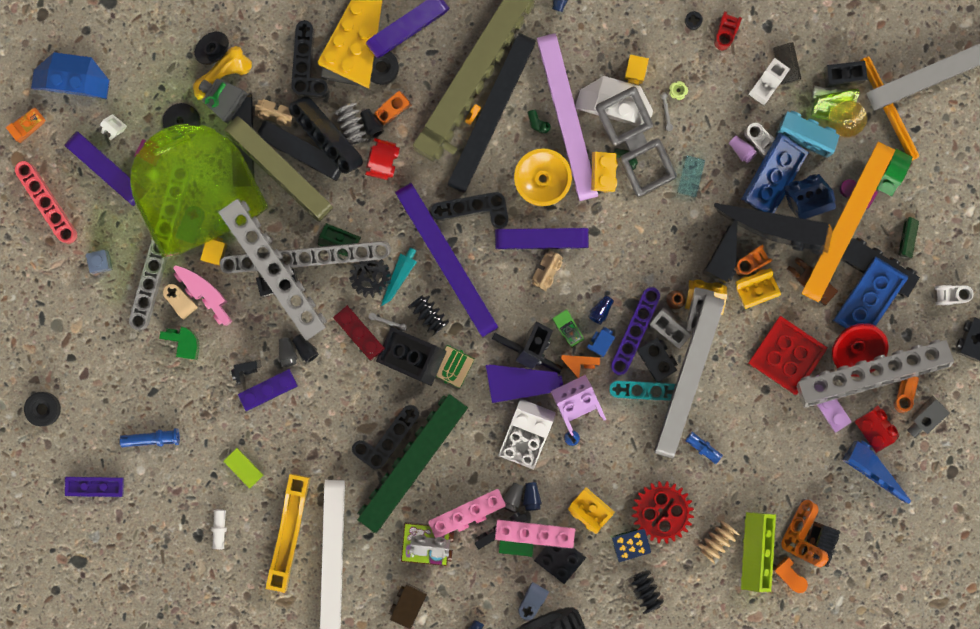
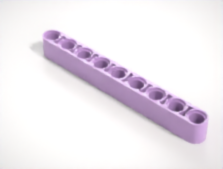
(566, 115)

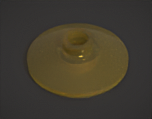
(848, 111)

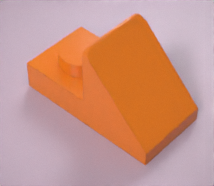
(574, 362)

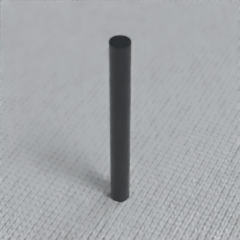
(516, 347)

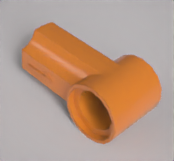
(906, 391)

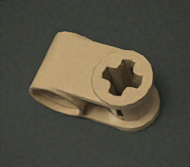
(181, 303)

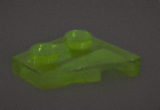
(825, 103)

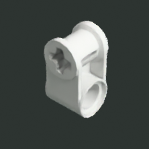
(761, 140)
(950, 294)

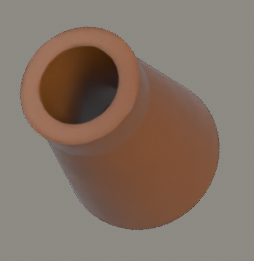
(670, 299)

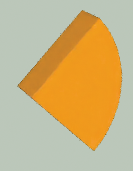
(472, 114)

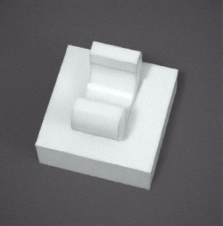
(113, 126)

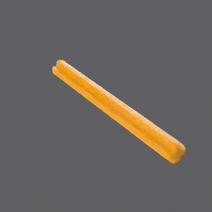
(891, 112)

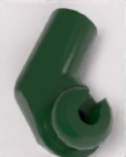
(536, 124)
(619, 152)

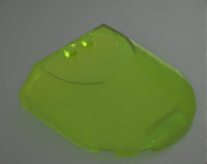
(185, 181)

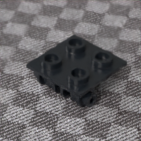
(560, 561)

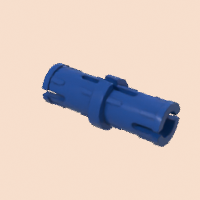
(703, 447)

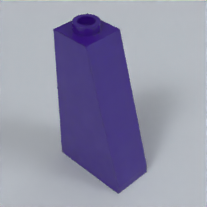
(516, 383)

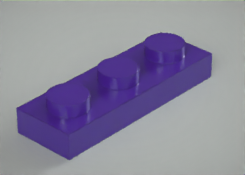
(267, 390)
(94, 486)

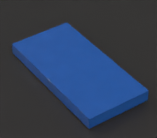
(774, 173)
(871, 295)

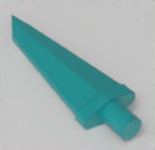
(401, 271)

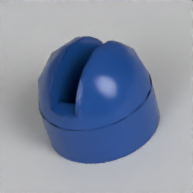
(568, 441)

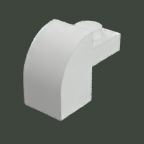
(769, 81)

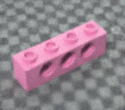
(535, 533)

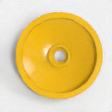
(542, 163)

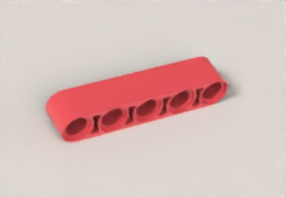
(38, 197)

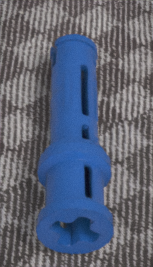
(159, 438)

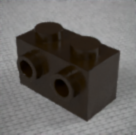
(408, 605)

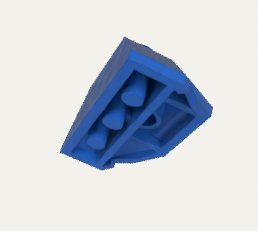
(71, 76)

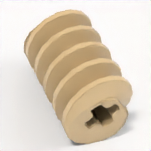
(718, 541)

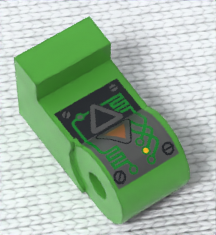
(568, 328)

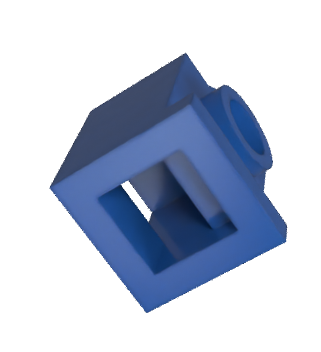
(601, 341)

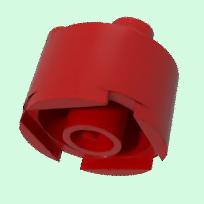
(381, 159)

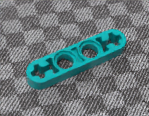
(646, 390)

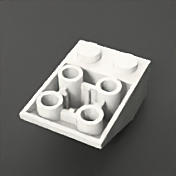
(527, 434)

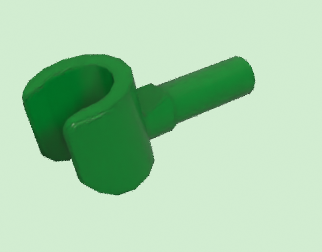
(216, 95)

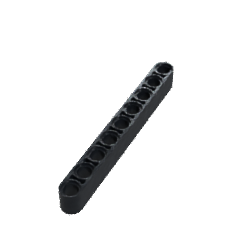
(491, 113)

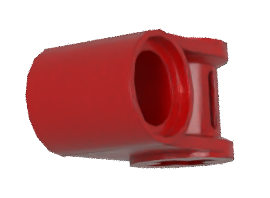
(727, 27)

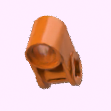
(755, 259)

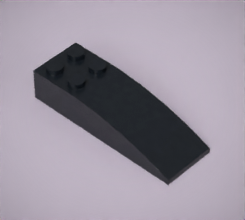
(783, 229)

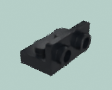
(247, 367)

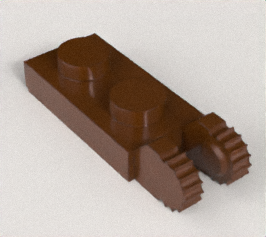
(802, 279)

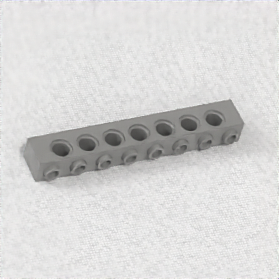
(230, 215)
(811, 397)

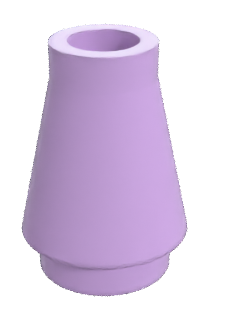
(743, 149)

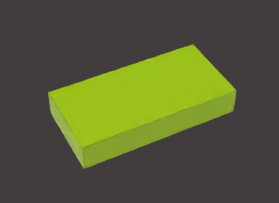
(243, 468)

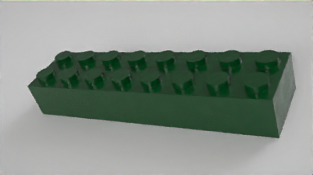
(412, 464)

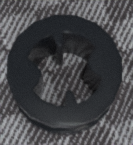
(697, 16)

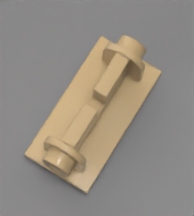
(266, 111)
(552, 263)

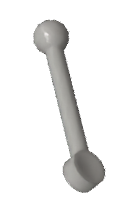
(669, 127)
(372, 316)

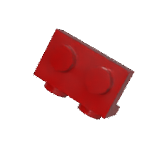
(877, 429)

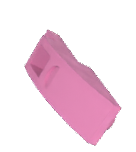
(200, 287)

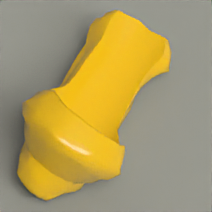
(232, 62)

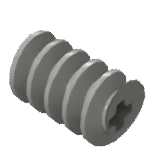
(350, 123)

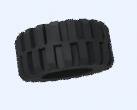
(560, 619)

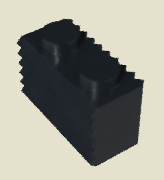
(823, 538)

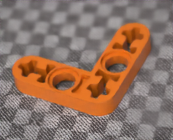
(798, 537)

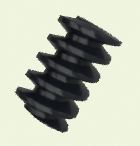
(429, 314)
(646, 591)

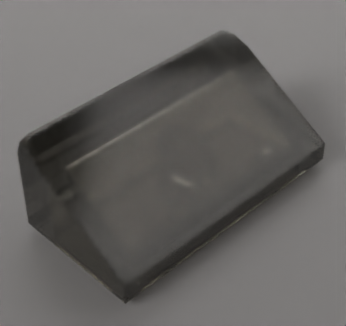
(787, 55)

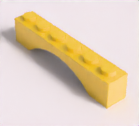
(288, 533)

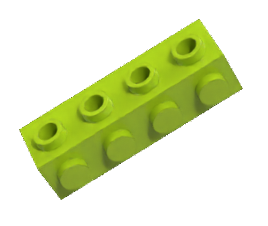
(758, 552)

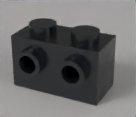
(534, 345)

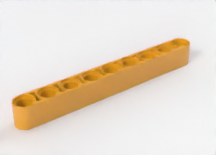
(848, 221)

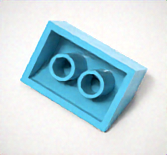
(809, 134)

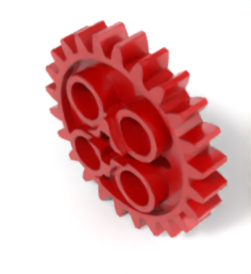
(676, 523)

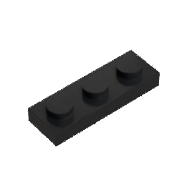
(484, 538)

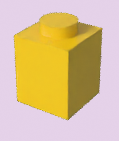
(636, 69)
(214, 251)

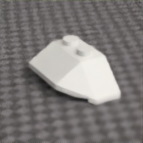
(605, 88)

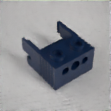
(810, 197)

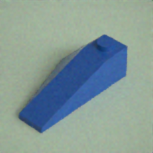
(866, 462)

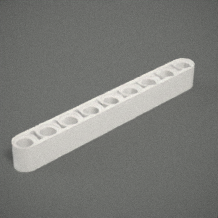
(332, 554)

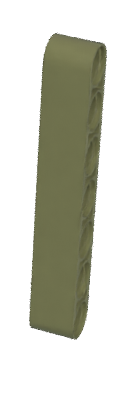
(278, 169)

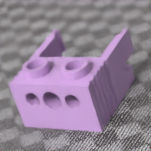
(576, 400)

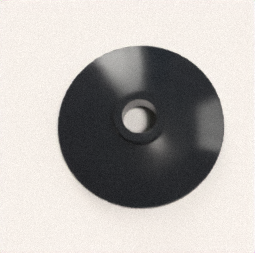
(211, 48)
(181, 110)

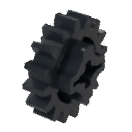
(363, 281)

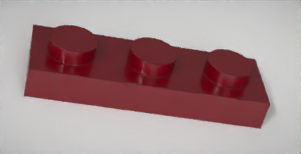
(359, 333)

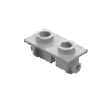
(438, 546)

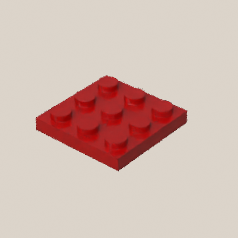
(787, 354)

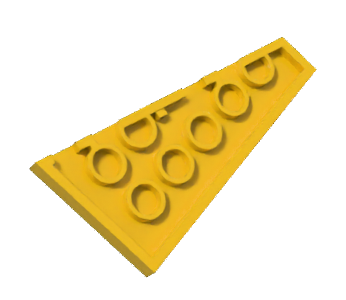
(347, 47)

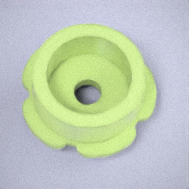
(673, 90)

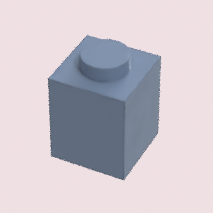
(99, 261)

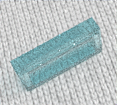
(691, 176)

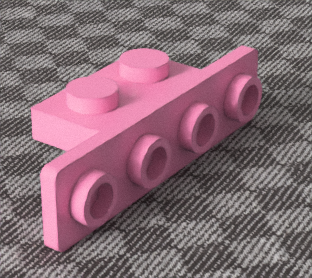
(463, 515)

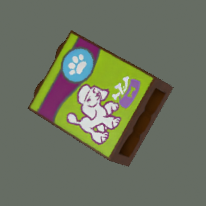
(414, 529)

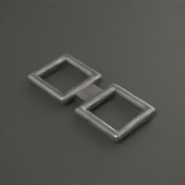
(636, 141)

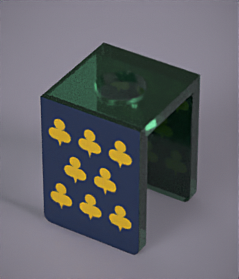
(630, 544)

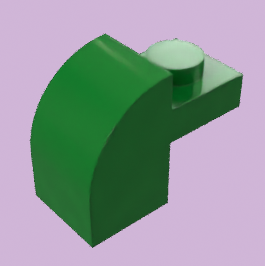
(894, 172)
(187, 341)

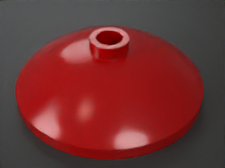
(870, 344)

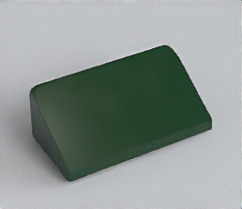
(335, 236)
(908, 237)

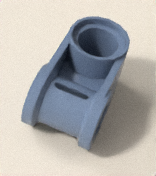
(534, 598)

